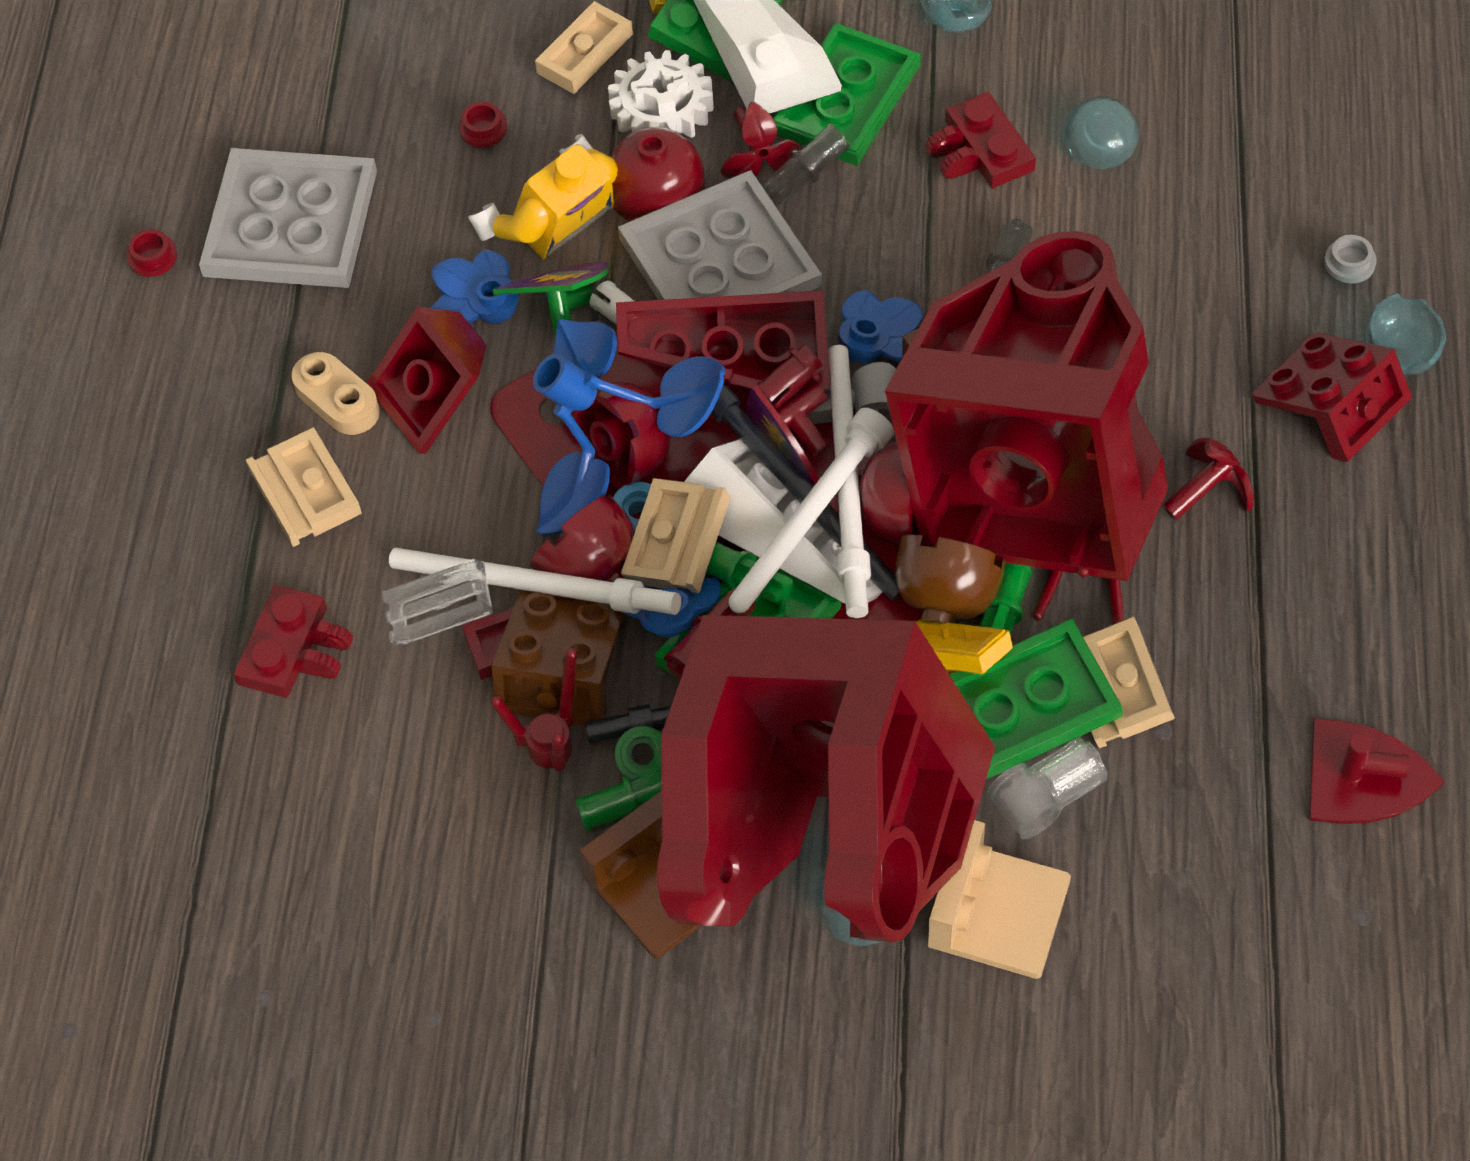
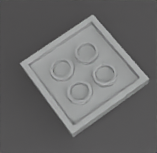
(289, 218)
(719, 245)

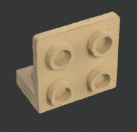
(999, 909)

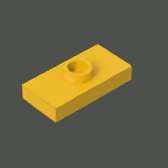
(966, 646)

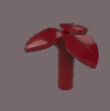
(758, 132)
(1221, 467)

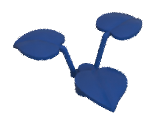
(571, 380)

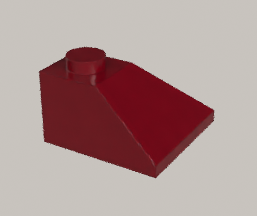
(428, 373)

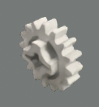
(661, 95)

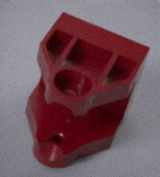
(1027, 414)
(807, 713)

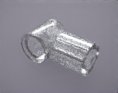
(1036, 794)

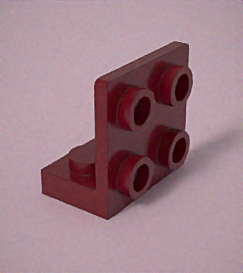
(1343, 385)

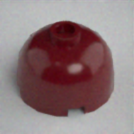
(654, 171)
(624, 435)
(885, 496)
(591, 545)

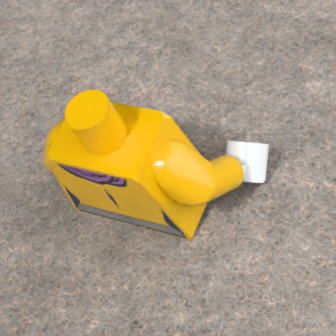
(555, 201)

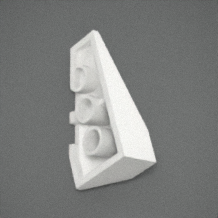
(768, 53)
(761, 509)

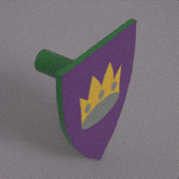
(564, 288)

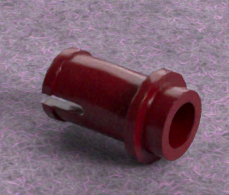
(791, 376)

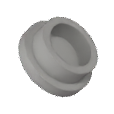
(1350, 259)

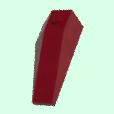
(739, 331)

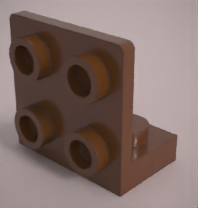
(534, 649)
(624, 874)

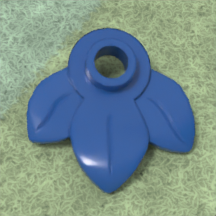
(470, 287)
(876, 327)
(691, 605)

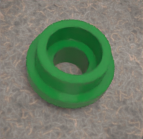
(625, 745)

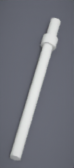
(853, 560)
(622, 595)

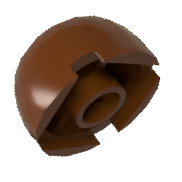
(947, 579)

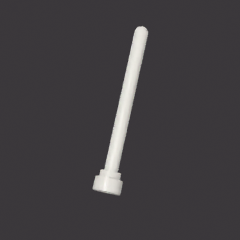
(866, 435)

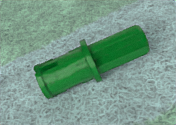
(733, 566)
(1005, 608)
(618, 800)

